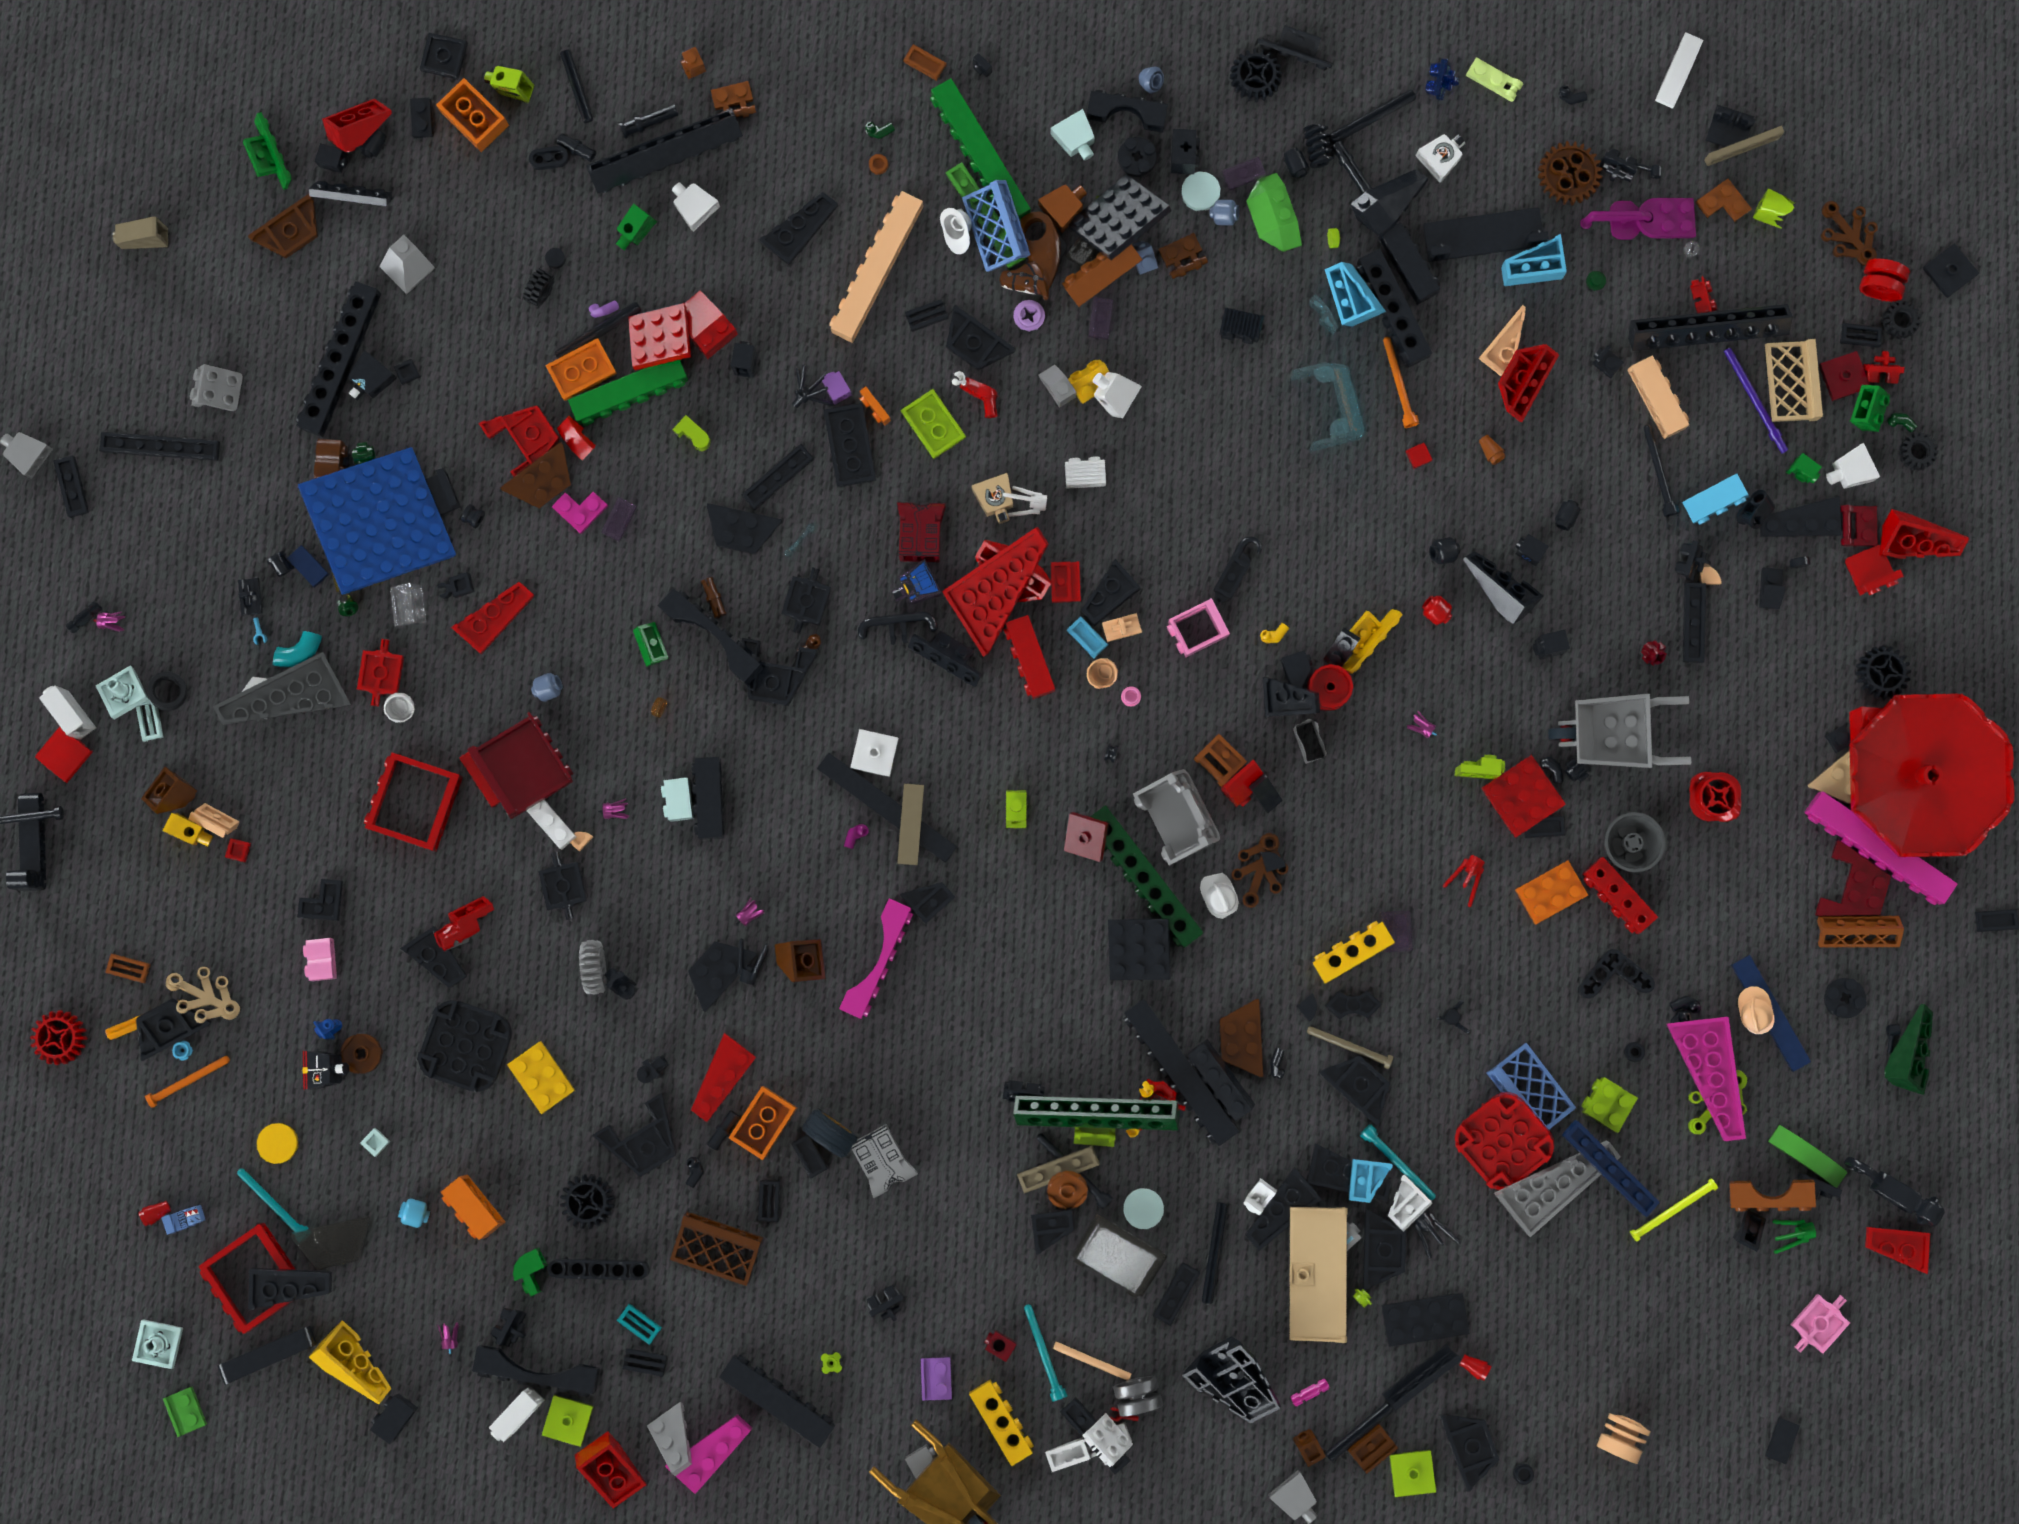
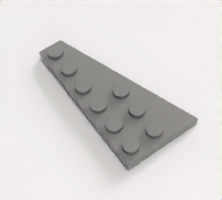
(1547, 1192)

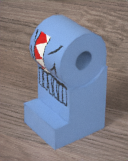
(183, 1219)

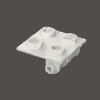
(1108, 1440)

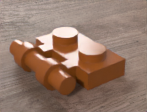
(734, 95)

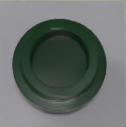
(1596, 280)

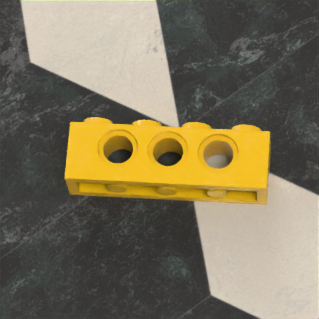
(1383, 941)
(1015, 1452)

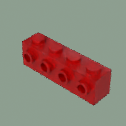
(1619, 895)

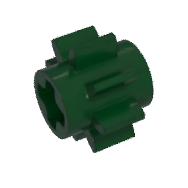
(363, 453)

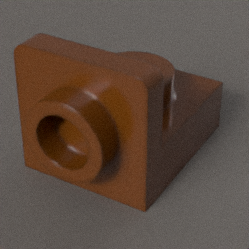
(1309, 1447)

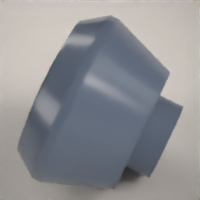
(1151, 79)

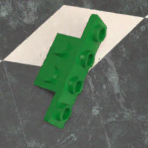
(264, 153)

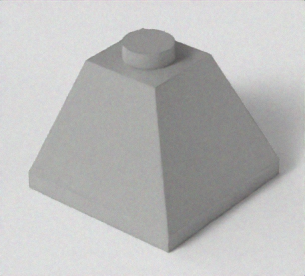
(406, 264)

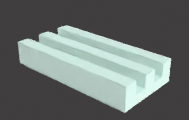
(152, 736)

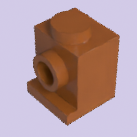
(692, 63)

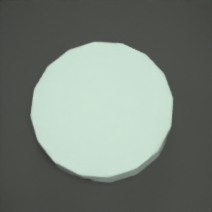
(1200, 191)
(1143, 1208)

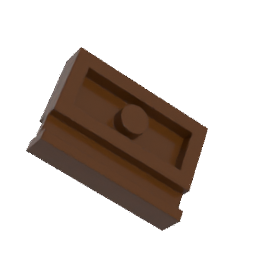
(1372, 1448)

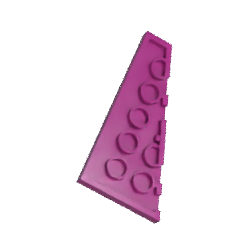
(1711, 1061)

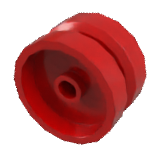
(1884, 280)
(1338, 679)

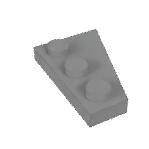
(671, 1438)

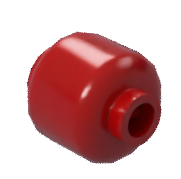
(1437, 610)

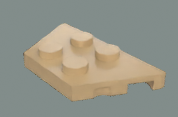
(1835, 780)

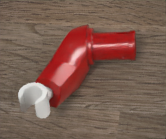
(980, 391)

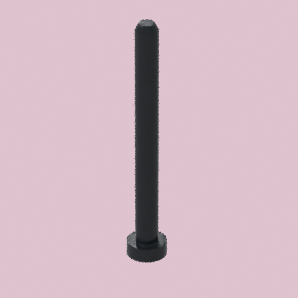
(57, 813)

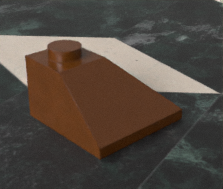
(168, 792)
(801, 960)

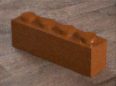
(1099, 274)

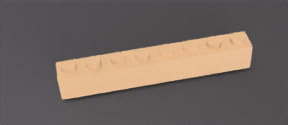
(876, 267)

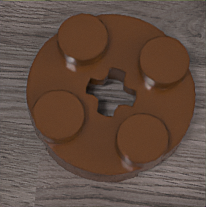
(350, 1055)

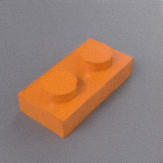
(869, 400)

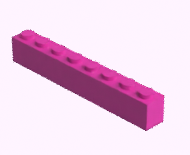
(1913, 870)

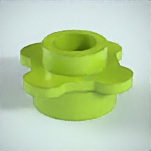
(1362, 1297)
(836, 1363)

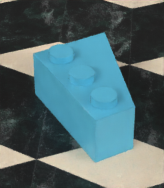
(1535, 265)
(1352, 295)
(1716, 499)

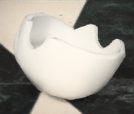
(399, 707)

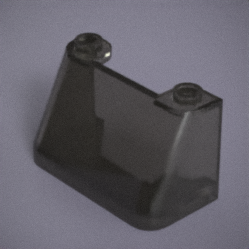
(1119, 1255)

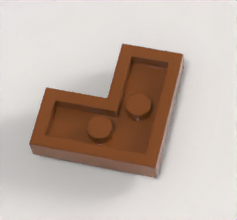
(1724, 196)

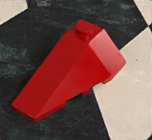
(1912, 536)

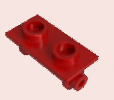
(1702, 290)

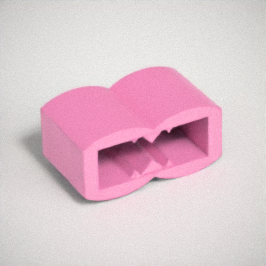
(320, 959)

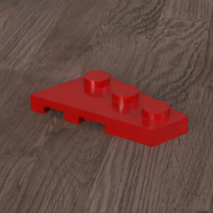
(1900, 1245)

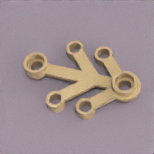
(205, 997)

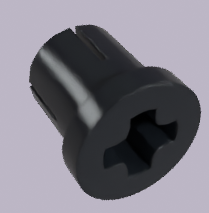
(279, 564)

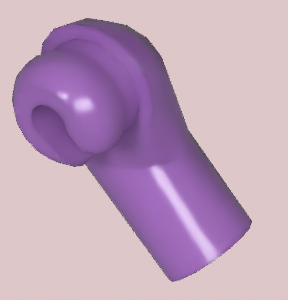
(607, 309)

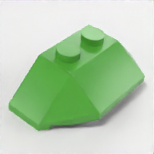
(1274, 213)

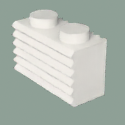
(1085, 473)

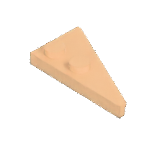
(1505, 344)

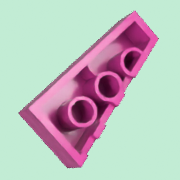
(712, 1452)

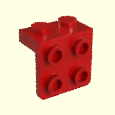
(1871, 571)

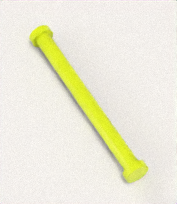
(1711, 1185)

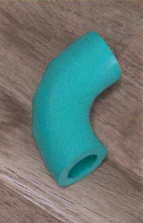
(300, 652)

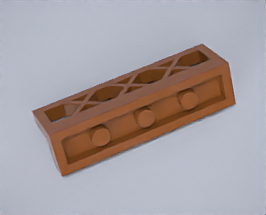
(1861, 927)

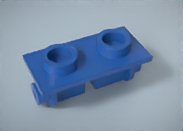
(327, 1028)

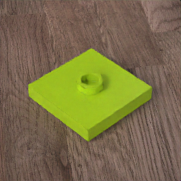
(567, 1420)
(1412, 1473)

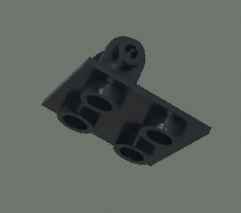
(1729, 126)

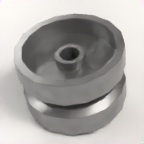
(1138, 1396)

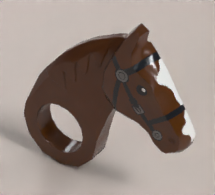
(1043, 263)

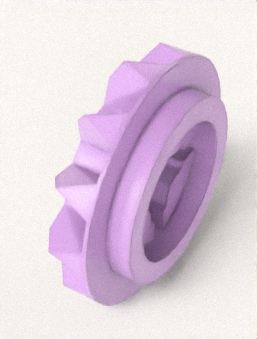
(1031, 307)

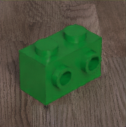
(1870, 408)

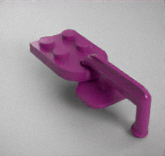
(1666, 216)

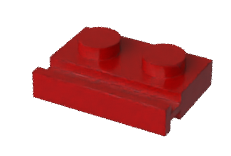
(1065, 582)

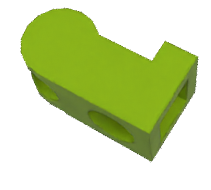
(693, 432)

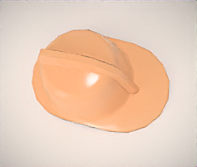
(1756, 1010)

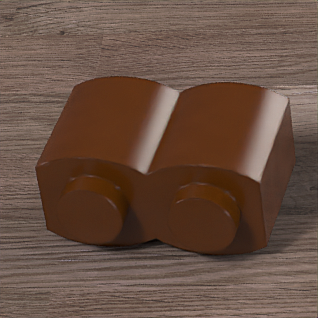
(329, 457)

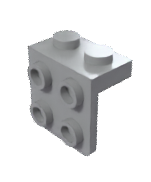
(216, 388)

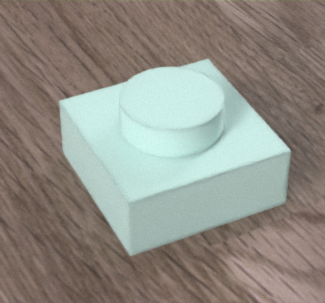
(375, 1142)

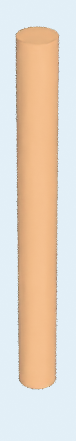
(1092, 1361)

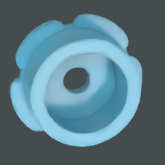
(177, 1050)

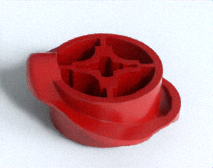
(1700, 783)

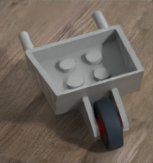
(1615, 731)

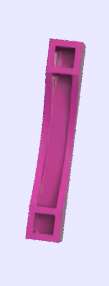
(858, 998)

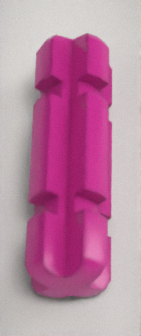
(1310, 1392)

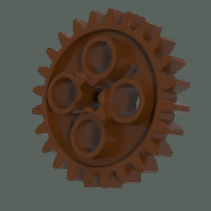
(1586, 168)

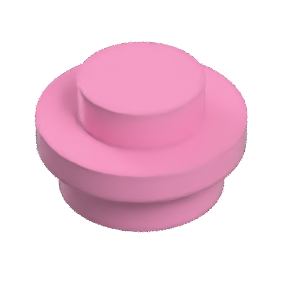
(1131, 696)

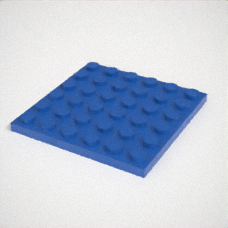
(376, 520)

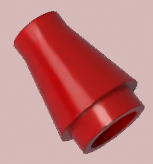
(152, 1213)
(1476, 1367)

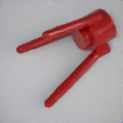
(1473, 867)

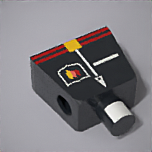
(322, 1069)

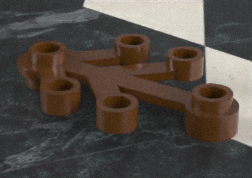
(1850, 235)
(1260, 868)

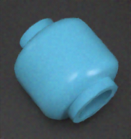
(413, 1213)

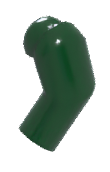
(879, 132)
(1904, 419)

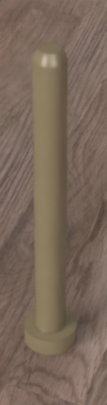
(1351, 1046)

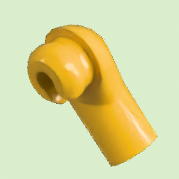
(1274, 636)

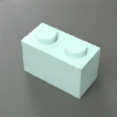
(678, 799)

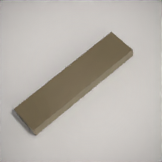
(1744, 146)
(910, 824)
(1041, 1175)

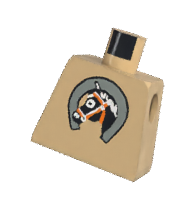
(991, 498)

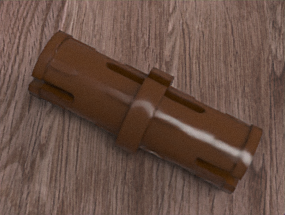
(713, 597)

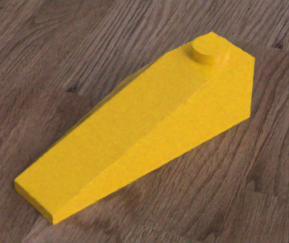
(346, 1361)

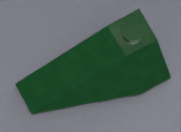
(1907, 1060)

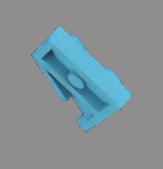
(1366, 1179)

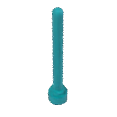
(1369, 1134)
(270, 1201)
(1057, 1391)

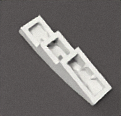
(1679, 70)
(1074, 1452)

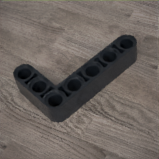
(31, 848)

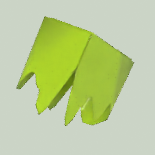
(1772, 207)

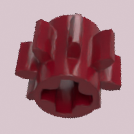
(1654, 652)

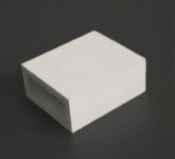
(67, 712)

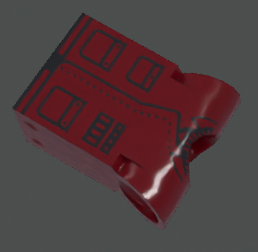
(920, 531)

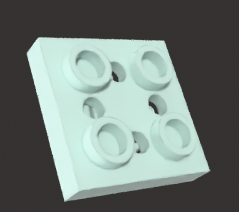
(121, 687)
(146, 1350)

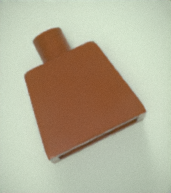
(1062, 205)

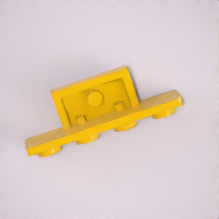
(1371, 633)

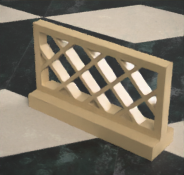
(1810, 382)

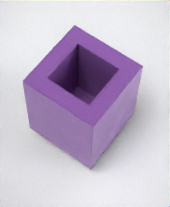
(836, 386)

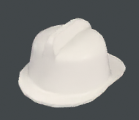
(956, 229)
(1219, 895)

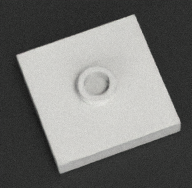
(874, 753)

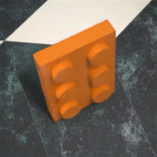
(581, 369)
(1551, 892)

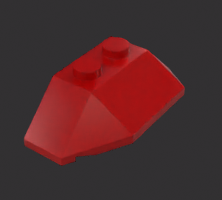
(1525, 378)
(1038, 582)

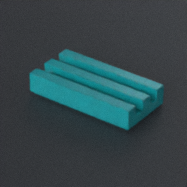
(653, 1333)

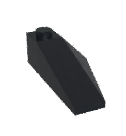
(1506, 594)

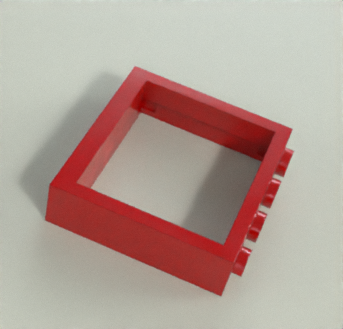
(443, 812)
(218, 1290)

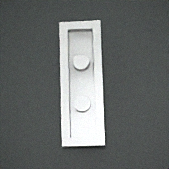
(551, 824)

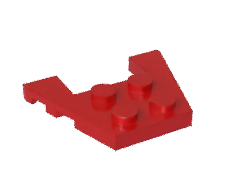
(528, 429)

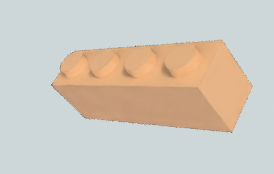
(1658, 397)

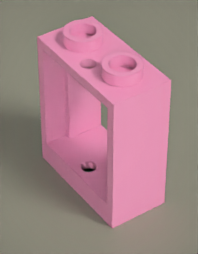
(1215, 618)

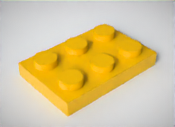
(541, 1077)

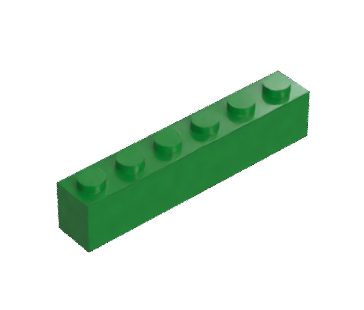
(626, 391)

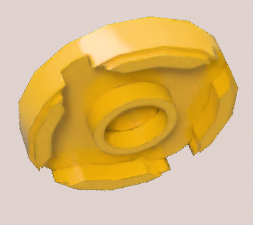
(277, 1143)

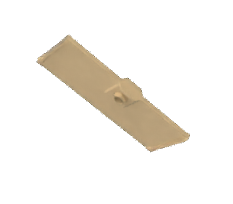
(1318, 1274)

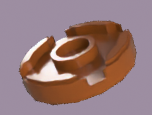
(1067, 1189)

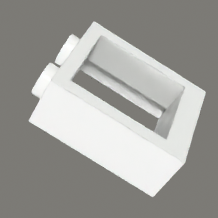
(516, 1414)

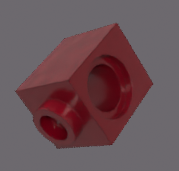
(1006, 1351)

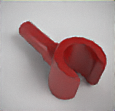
(1118, 1417)

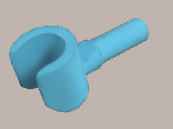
(258, 632)

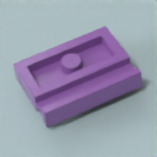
(936, 1378)

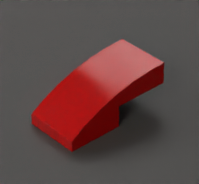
(572, 435)

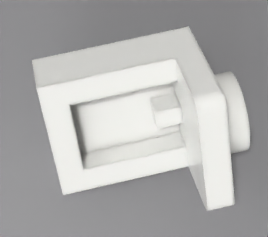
(1259, 1197)

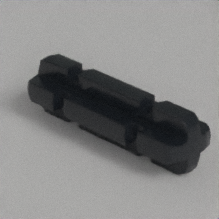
(83, 617)

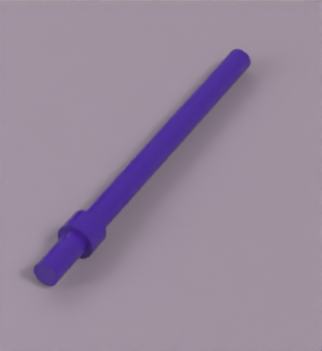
(1774, 433)

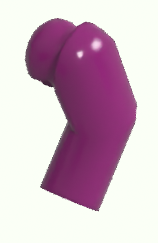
(854, 833)

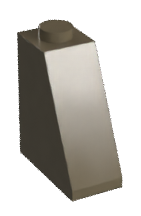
(141, 234)

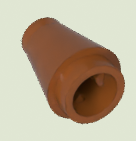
(1492, 450)

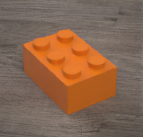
(472, 115)
(763, 1122)
(472, 1207)

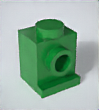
(1805, 469)

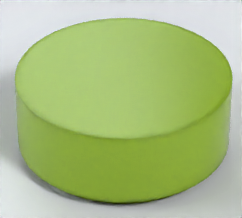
(1333, 238)

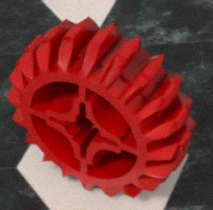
(68, 1050)

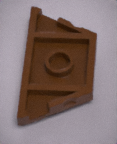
(289, 229)
(541, 479)
(1242, 1038)

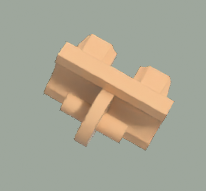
(1121, 627)

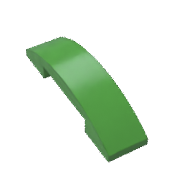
(1808, 1156)

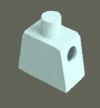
(1075, 135)

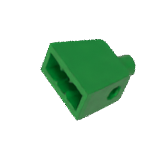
(638, 221)

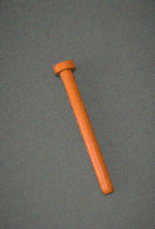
(153, 1099)

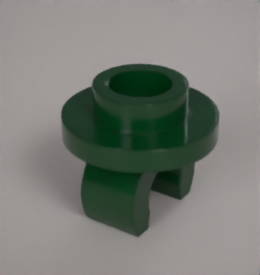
(347, 607)

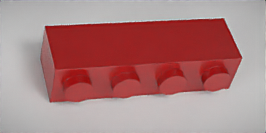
(1030, 657)

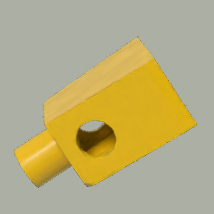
(179, 826)

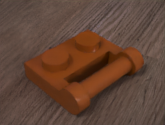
(1225, 755)

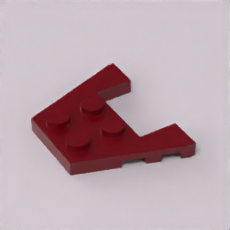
(1863, 890)

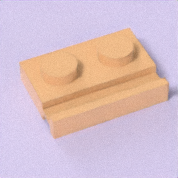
(213, 820)

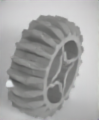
(592, 967)

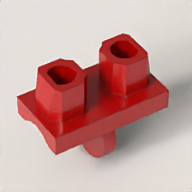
(1892, 371)

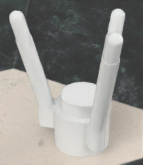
(1037, 501)

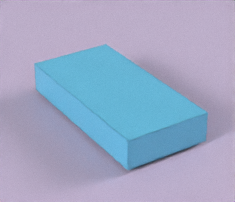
(1087, 637)

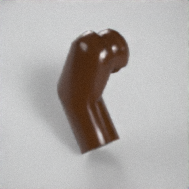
(812, 642)

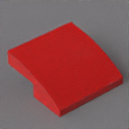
(63, 755)

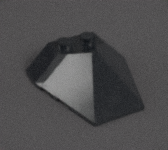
(1234, 1378)

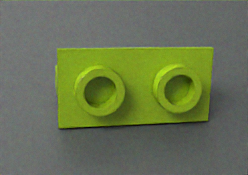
(1094, 1136)

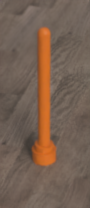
(1410, 418)

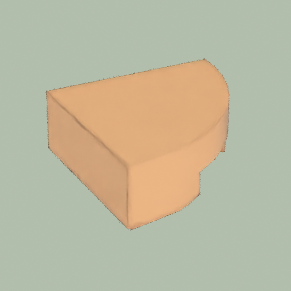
(1710, 576)
(581, 840)

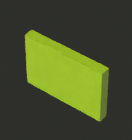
(933, 424)

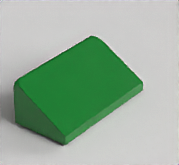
(650, 644)

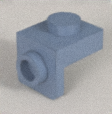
(1146, 253)

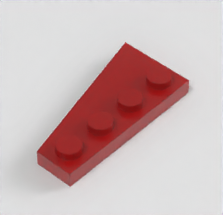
(489, 622)
(724, 1072)

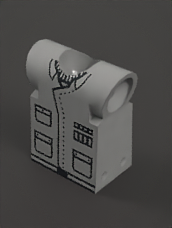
(882, 1160)

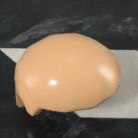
(1102, 673)

